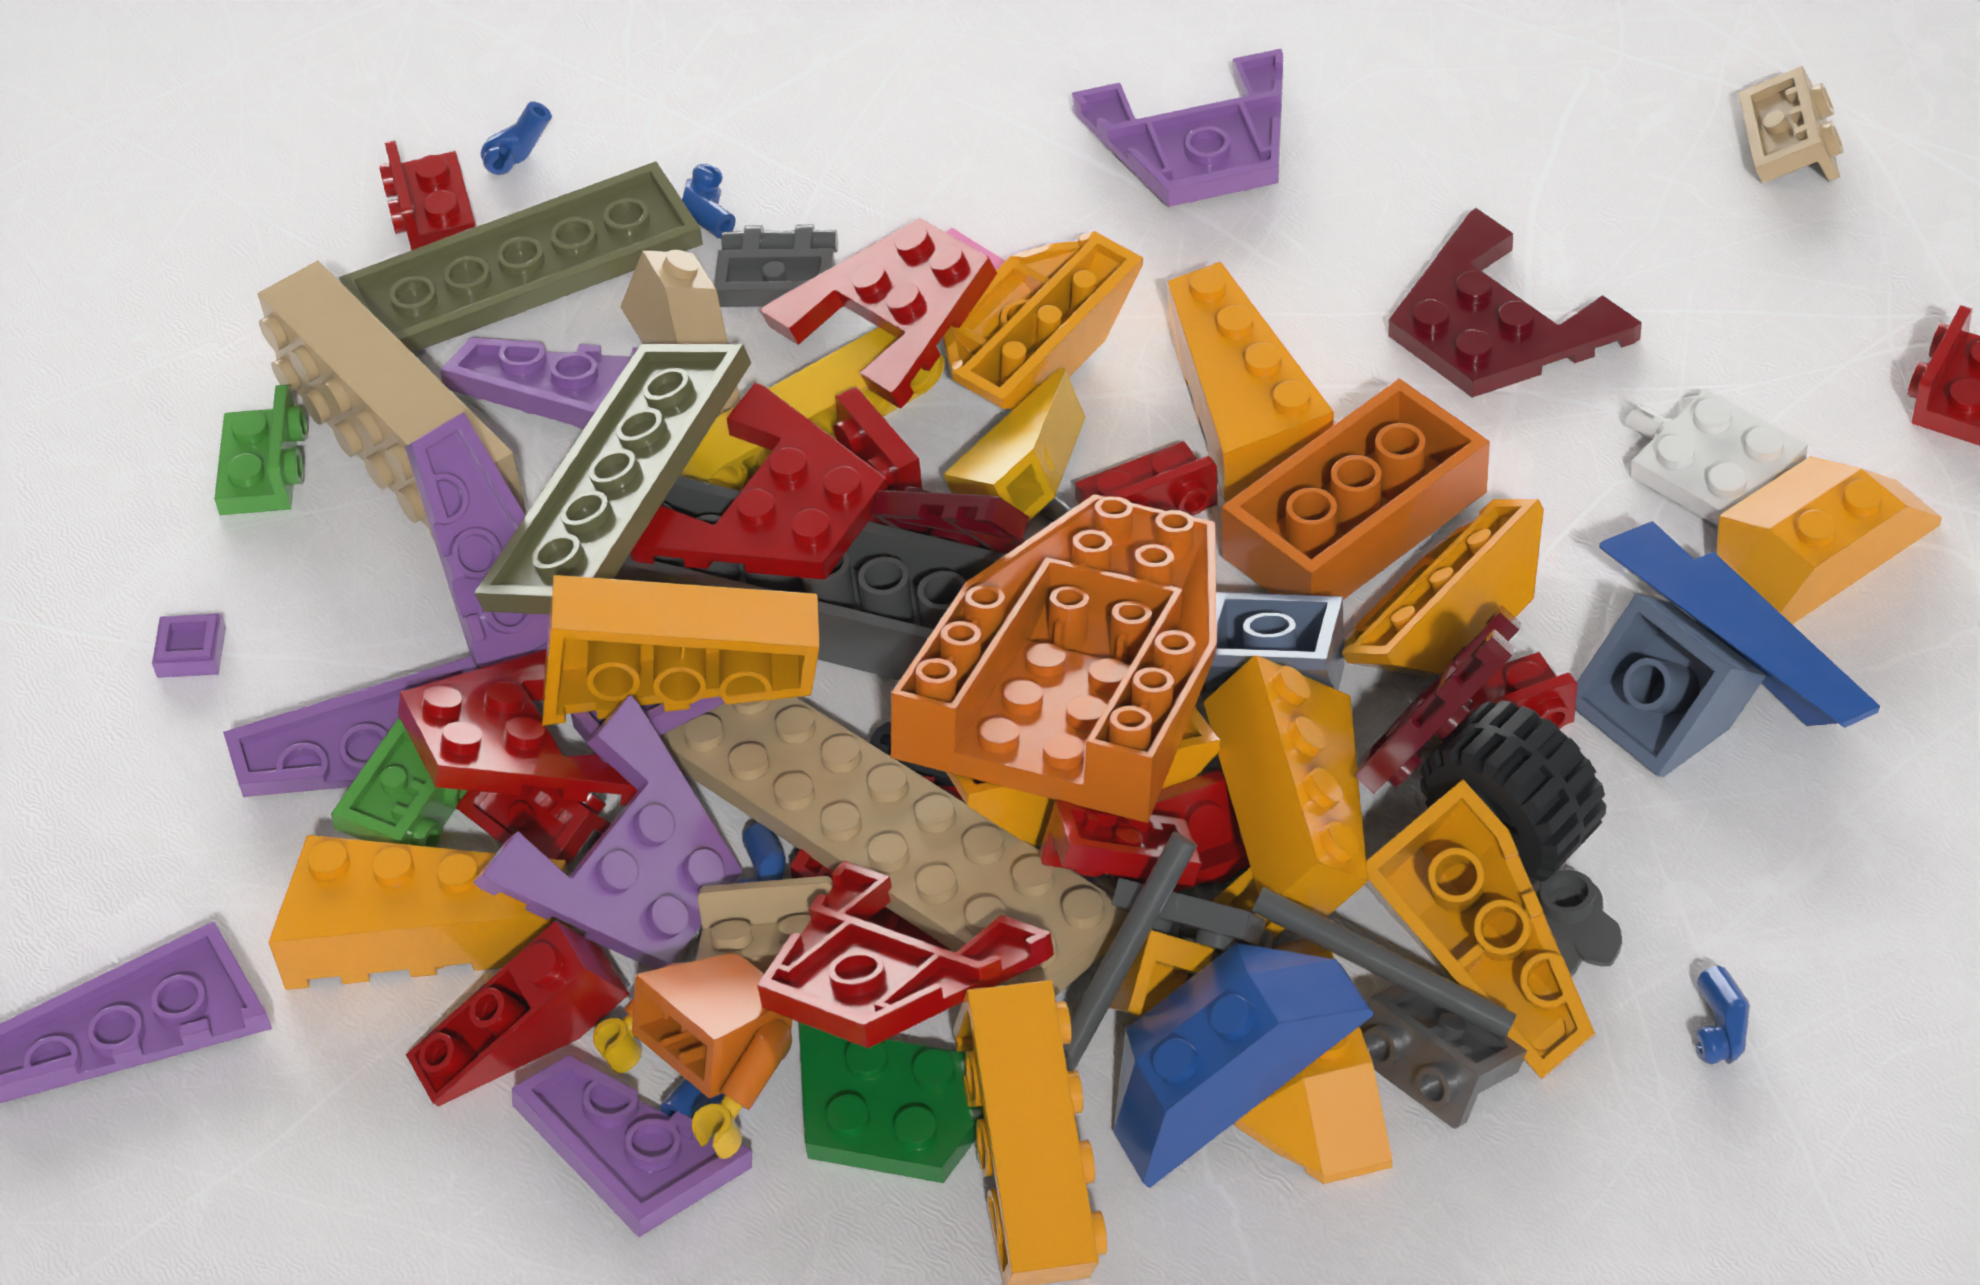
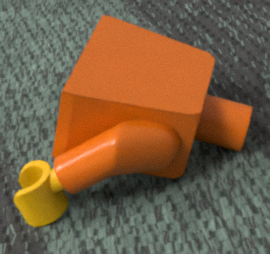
(709, 1029)

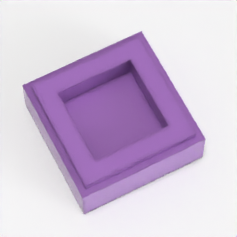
(189, 645)

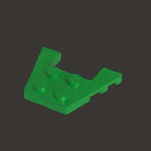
(885, 1105)

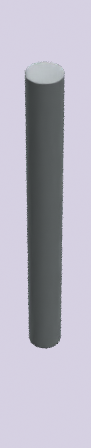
(1127, 945)
(1384, 963)

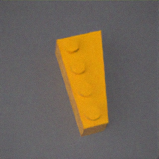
(1241, 379)
(674, 645)
(1292, 782)
(1030, 1133)

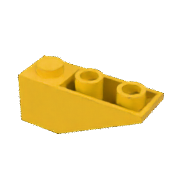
(1025, 450)

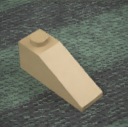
(675, 304)

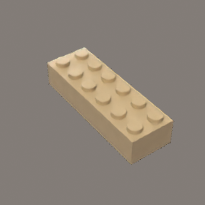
(363, 381)

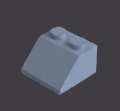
(1283, 629)
(1664, 685)

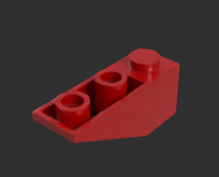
(519, 1015)

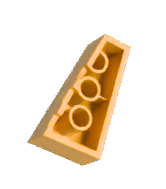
(394, 909)

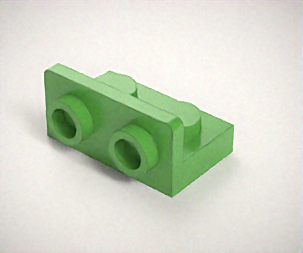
(261, 457)
(395, 797)

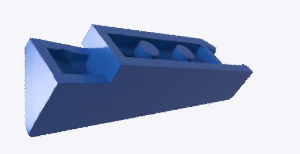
(1746, 623)

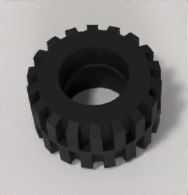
(1526, 777)

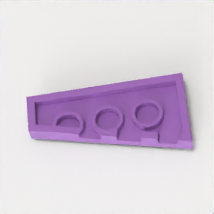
(471, 523)
(324, 741)
(133, 1015)

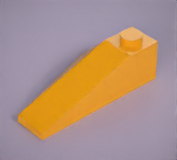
(1474, 912)

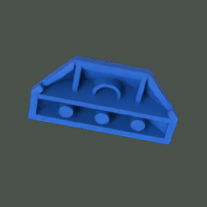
(1226, 1048)

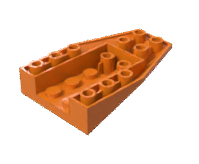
(1070, 660)

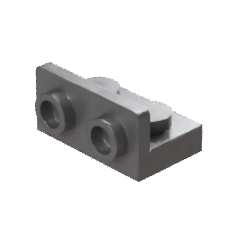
(1436, 1053)

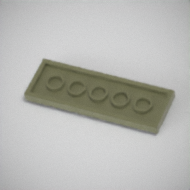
(525, 258)
(615, 473)

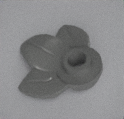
(1583, 929)

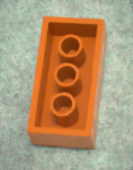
(1356, 496)

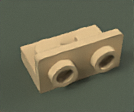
(1790, 125)
(755, 916)

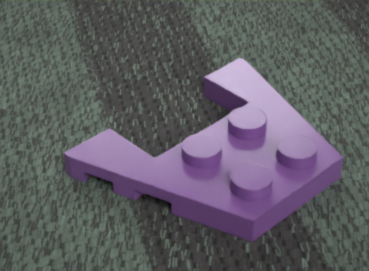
(1198, 148)
(644, 871)

